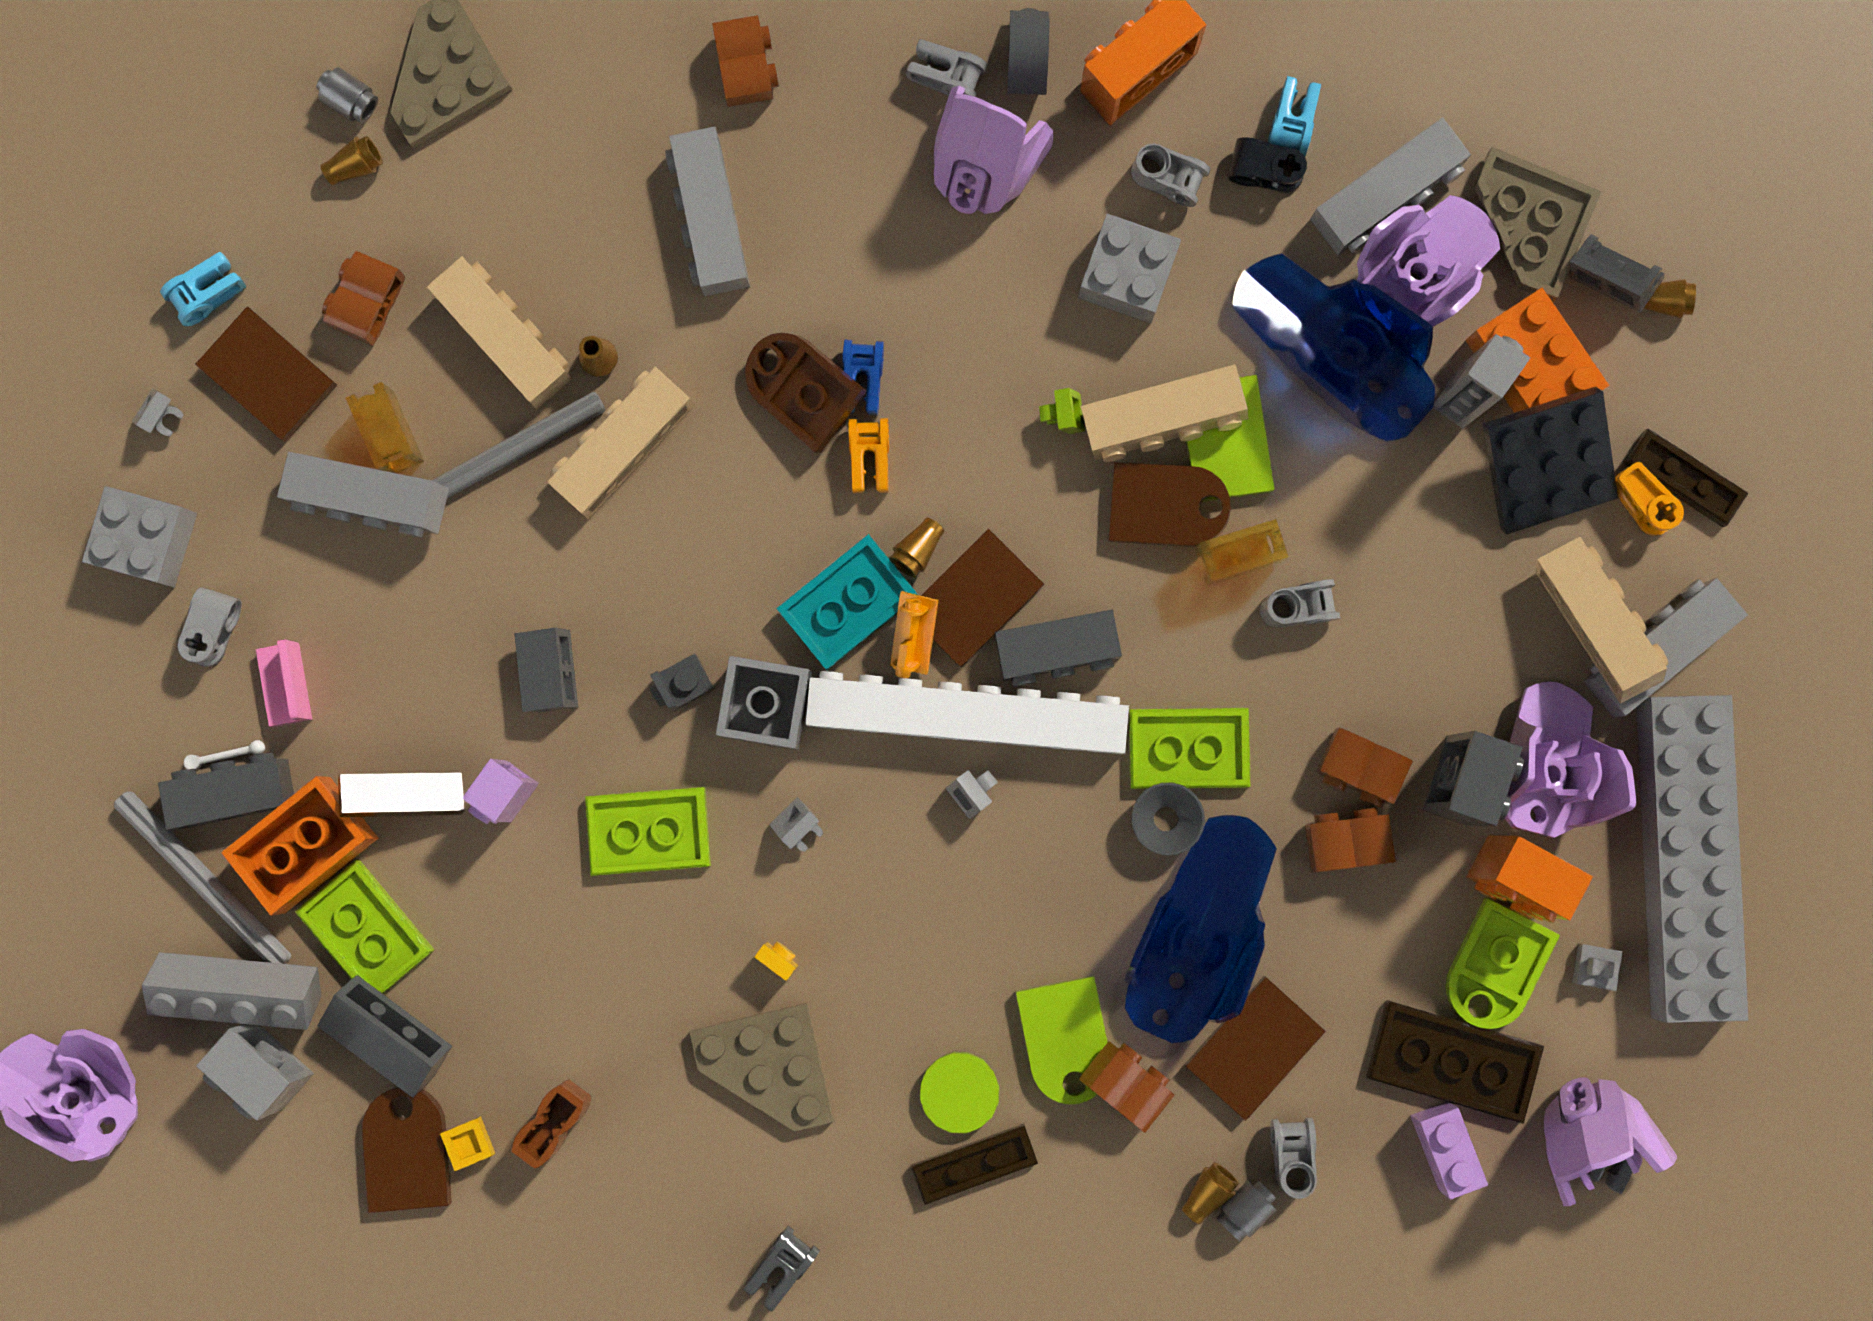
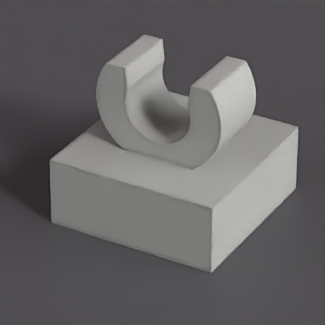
(152, 412)
(971, 793)
(795, 823)
(1597, 967)

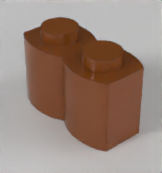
(743, 60)
(363, 297)
(1363, 767)
(1349, 842)
(1127, 1086)
(548, 1130)

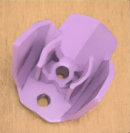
(985, 152)
(1439, 246)
(1564, 772)
(47, 1080)
(1598, 1128)

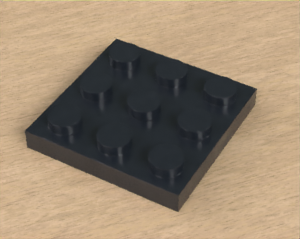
(1550, 460)

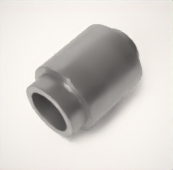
(346, 95)
(1247, 1210)

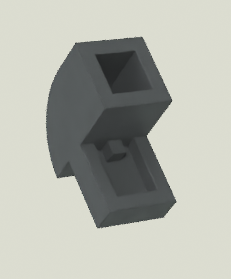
(1028, 51)

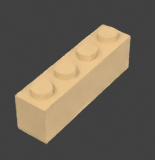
(499, 332)
(1165, 413)
(620, 442)
(1601, 619)

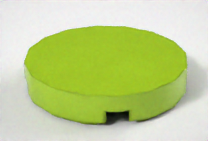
(959, 1092)

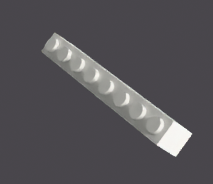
(967, 715)

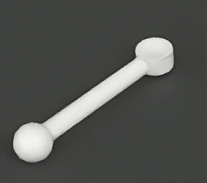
(195, 762)

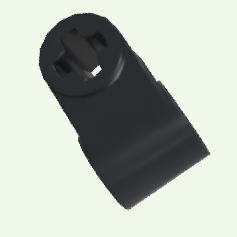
(1262, 165)

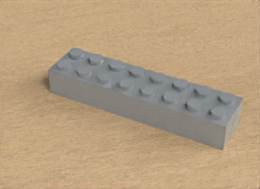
(1692, 859)

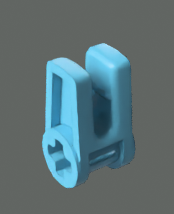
(1292, 130)
(192, 284)

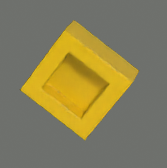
(778, 959)
(467, 1143)

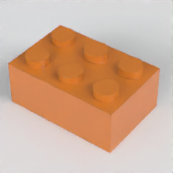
(1141, 57)
(1557, 357)
(298, 846)
(1529, 878)

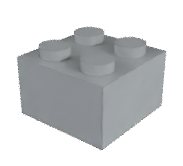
(1129, 268)
(139, 536)
(763, 702)
(254, 1071)

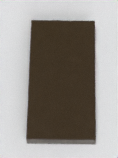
(1455, 1061)

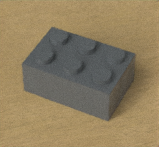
(1474, 779)

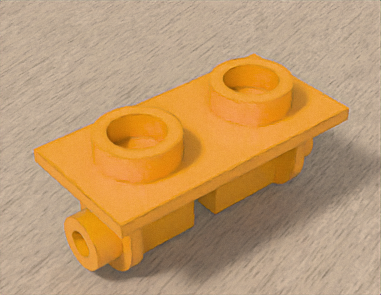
(913, 634)

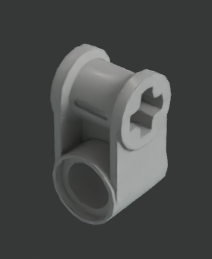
(1172, 174)
(1307, 605)
(209, 622)
(1294, 1153)

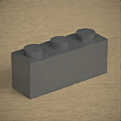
(1058, 647)
(225, 791)
(384, 1035)

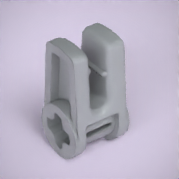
(962, 68)

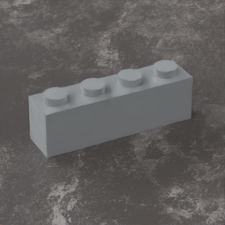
(1392, 184)
(708, 211)
(1481, 380)
(362, 493)
(1683, 635)
(232, 990)

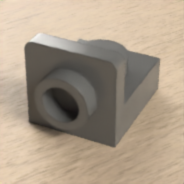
(681, 683)

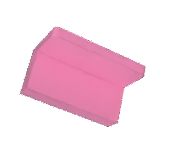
(283, 683)

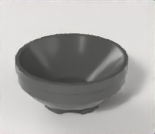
(1189, 819)

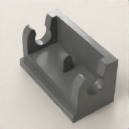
(1614, 274)
(546, 670)

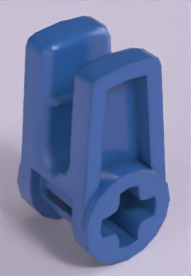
(863, 365)

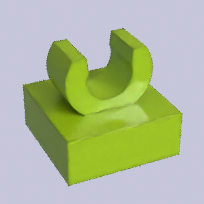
(1065, 411)

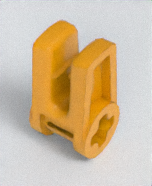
(861, 446)
(1644, 497)

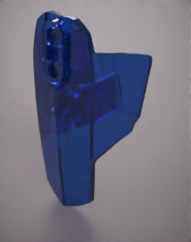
(1342, 341)
(1205, 931)

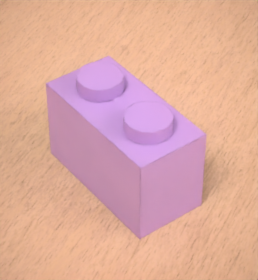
(499, 792)
(1449, 1150)

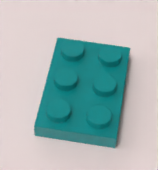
(846, 602)

